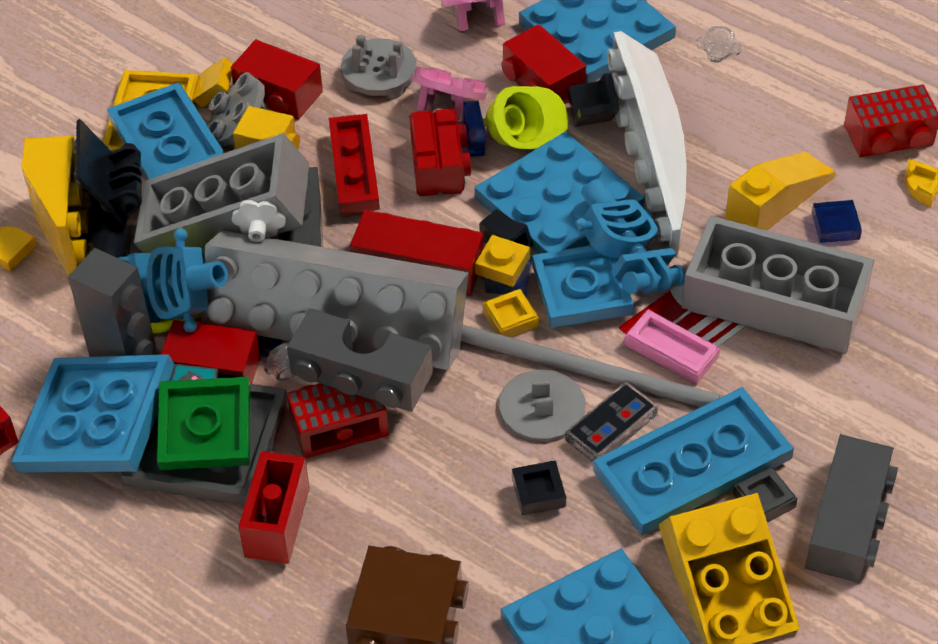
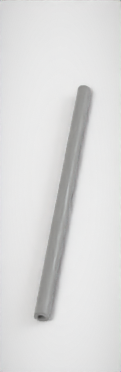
(587, 367)

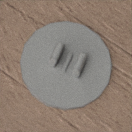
(541, 405)

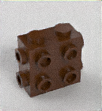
(406, 598)

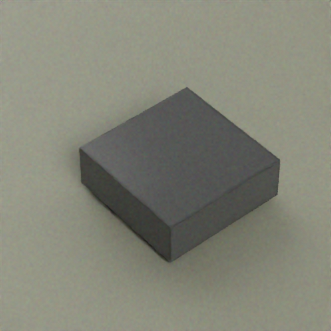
(772, 491)

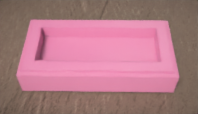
(672, 346)

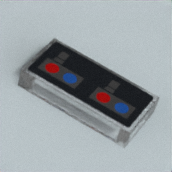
(611, 422)

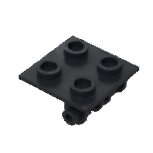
(108, 175)

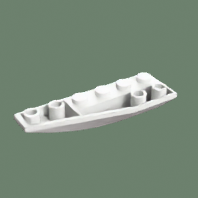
(651, 133)

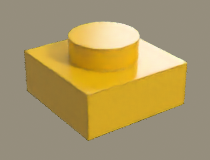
(502, 260)

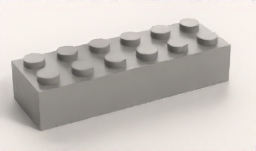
(279, 280)

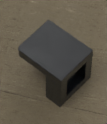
(593, 101)

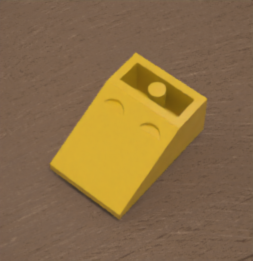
(57, 197)
(729, 572)

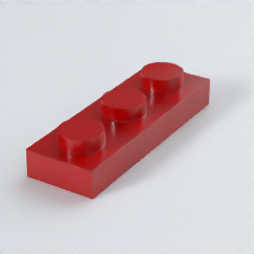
(353, 164)

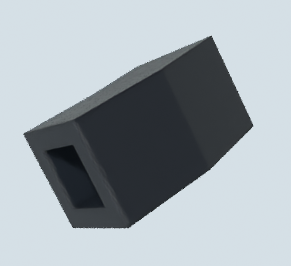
(505, 227)

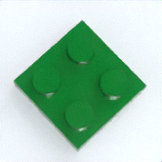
(204, 423)

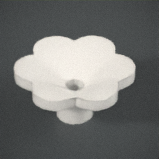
(258, 219)

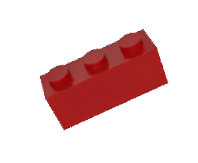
(419, 242)

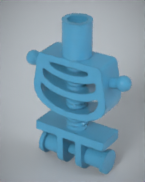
(623, 233)
(177, 280)

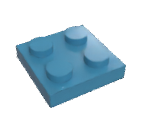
(579, 287)

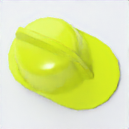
(526, 117)

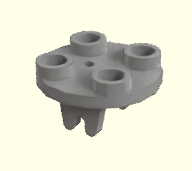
(378, 67)
(231, 106)

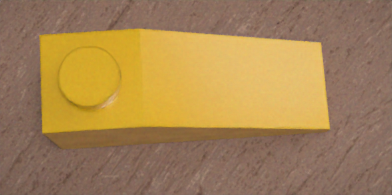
(775, 189)

